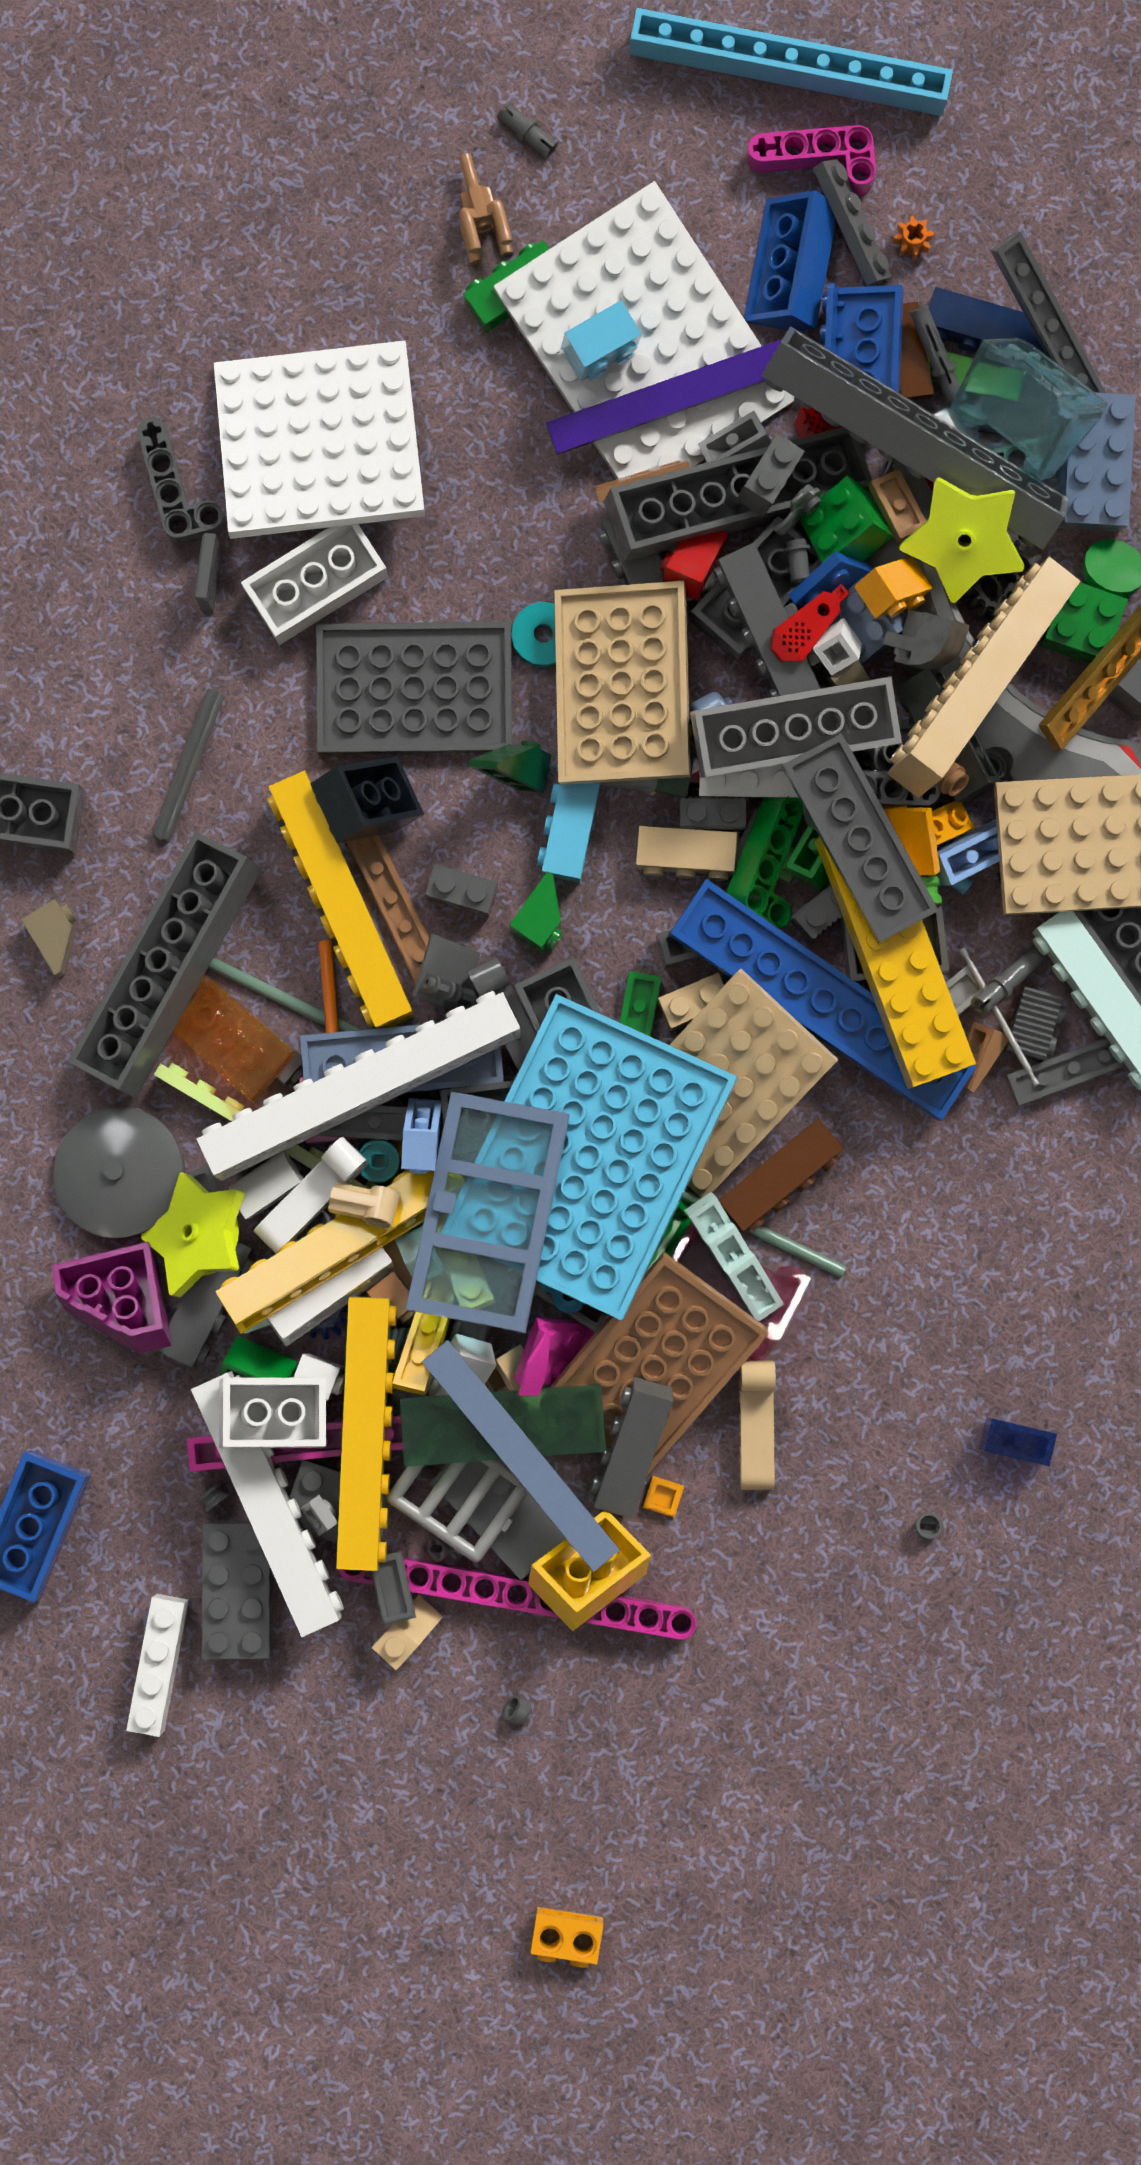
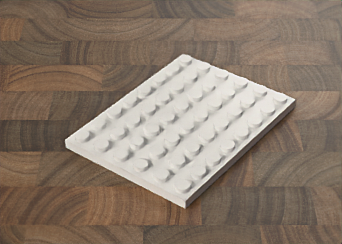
(677, 302)

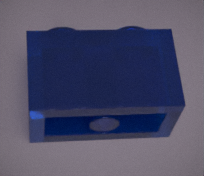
(1018, 1441)

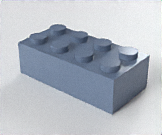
(1100, 470)

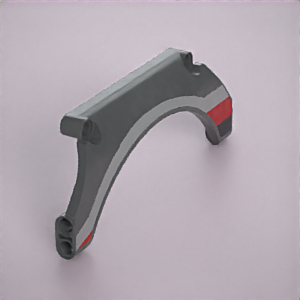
(1011, 726)

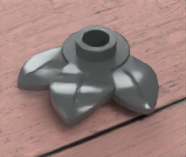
(806, 502)

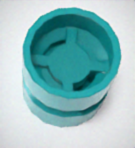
(383, 1161)

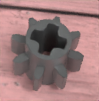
(443, 1552)

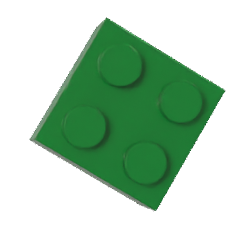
(847, 522)
(1085, 623)

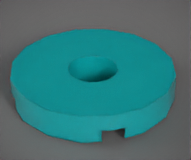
(523, 637)

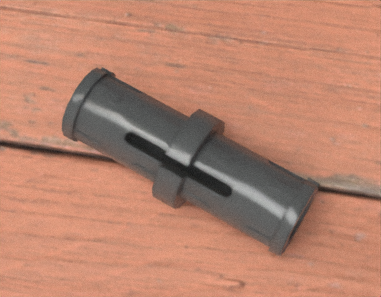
(527, 130)

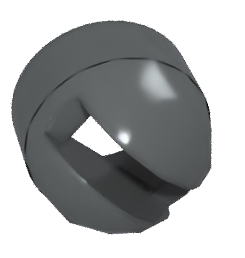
(929, 1519)
(520, 1713)

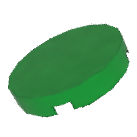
(1113, 567)

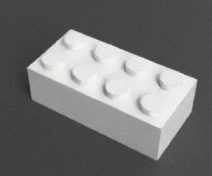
(314, 580)

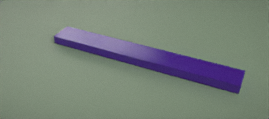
(660, 399)

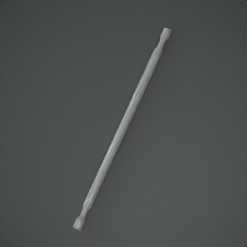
(1001, 1020)

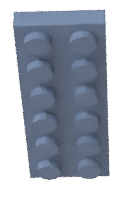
(331, 1049)

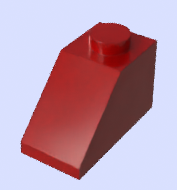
(694, 561)

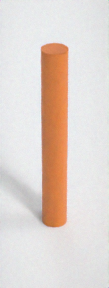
(328, 986)

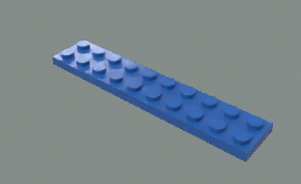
(807, 988)

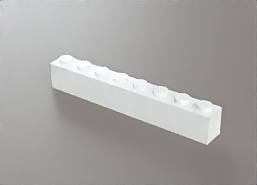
(275, 1523)

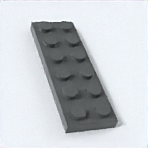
(859, 838)

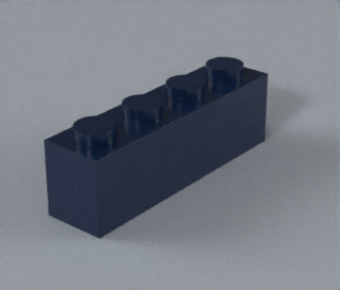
(972, 320)

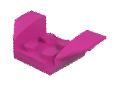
(549, 1351)

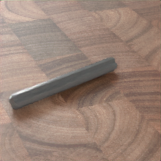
(188, 765)

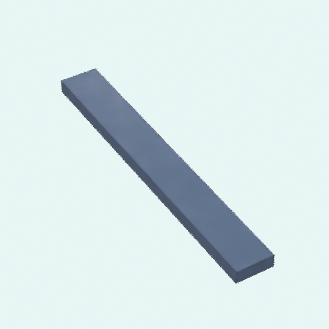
(520, 1455)

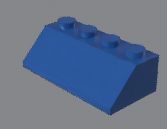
(791, 262)

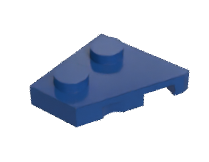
(833, 571)

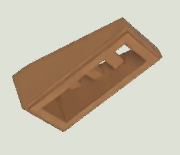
(986, 1047)

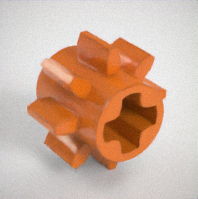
(916, 245)

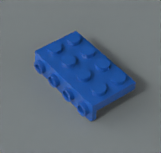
(866, 328)

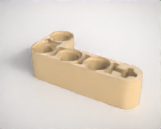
(757, 1425)

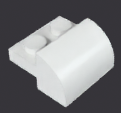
(268, 1184)

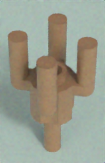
(481, 214)

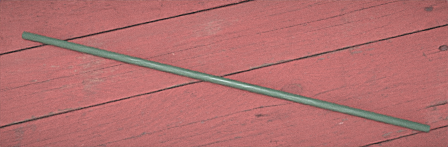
(689, 1196)

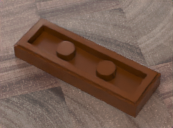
(914, 368)

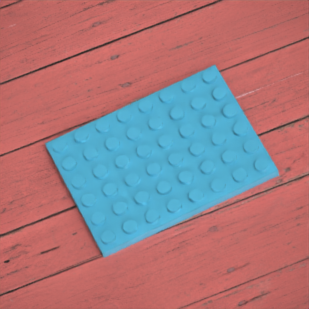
(627, 1150)

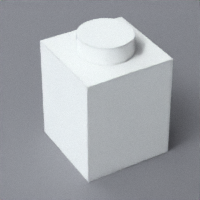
(838, 647)

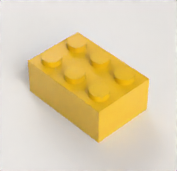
(578, 1592)

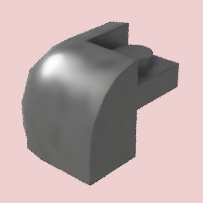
(927, 640)

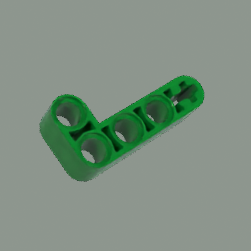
(764, 858)

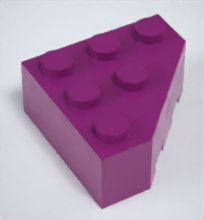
(117, 1295)

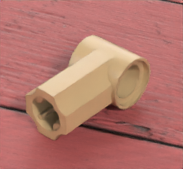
(373, 1205)

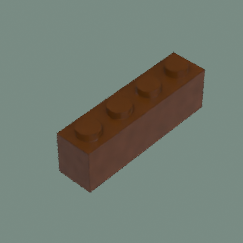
(780, 1175)

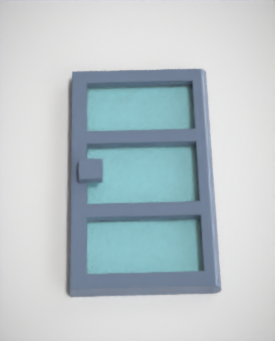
(488, 1212)

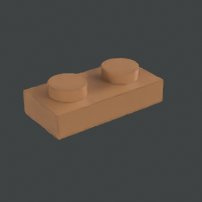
(897, 504)

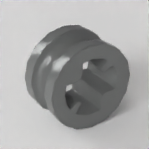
(212, 1497)

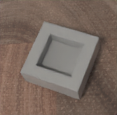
(320, 1514)

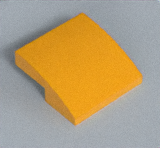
(917, 835)

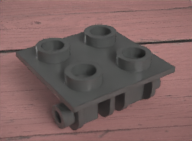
(444, 974)

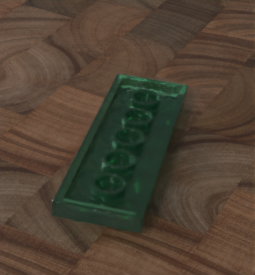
(555, 1422)

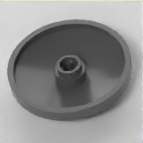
(117, 1172)

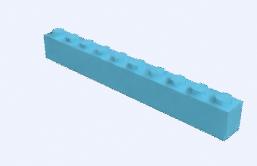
(790, 61)

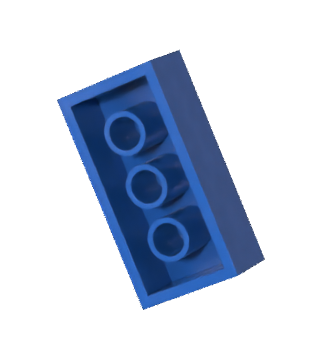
(36, 1522)

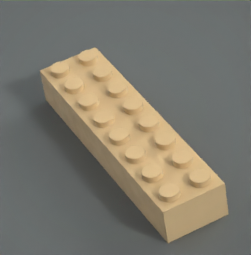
(982, 676)

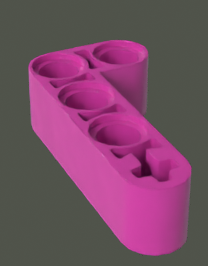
(807, 142)

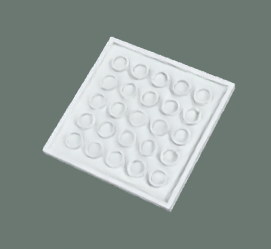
(318, 439)

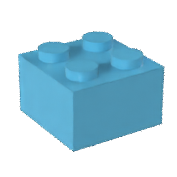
(601, 341)

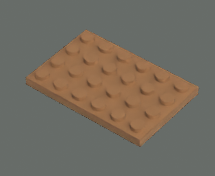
(673, 1336)

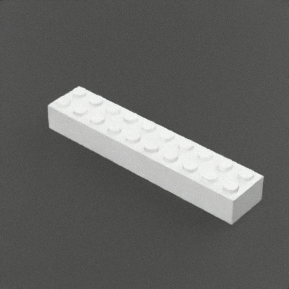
(359, 1086)

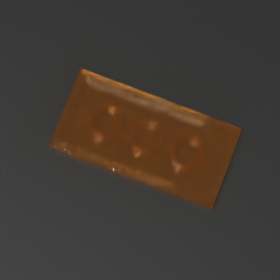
(232, 1040)

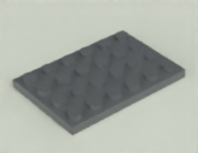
(413, 687)

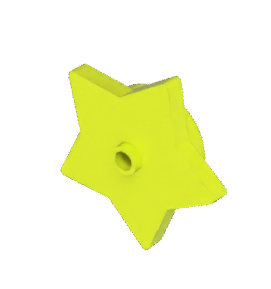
(958, 514)
(196, 1233)

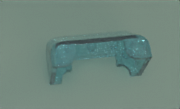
(1028, 403)

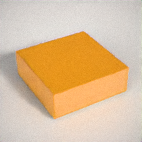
(663, 1496)

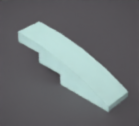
(734, 1257)

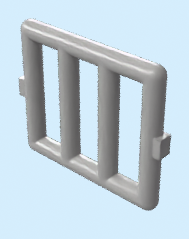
(450, 1533)

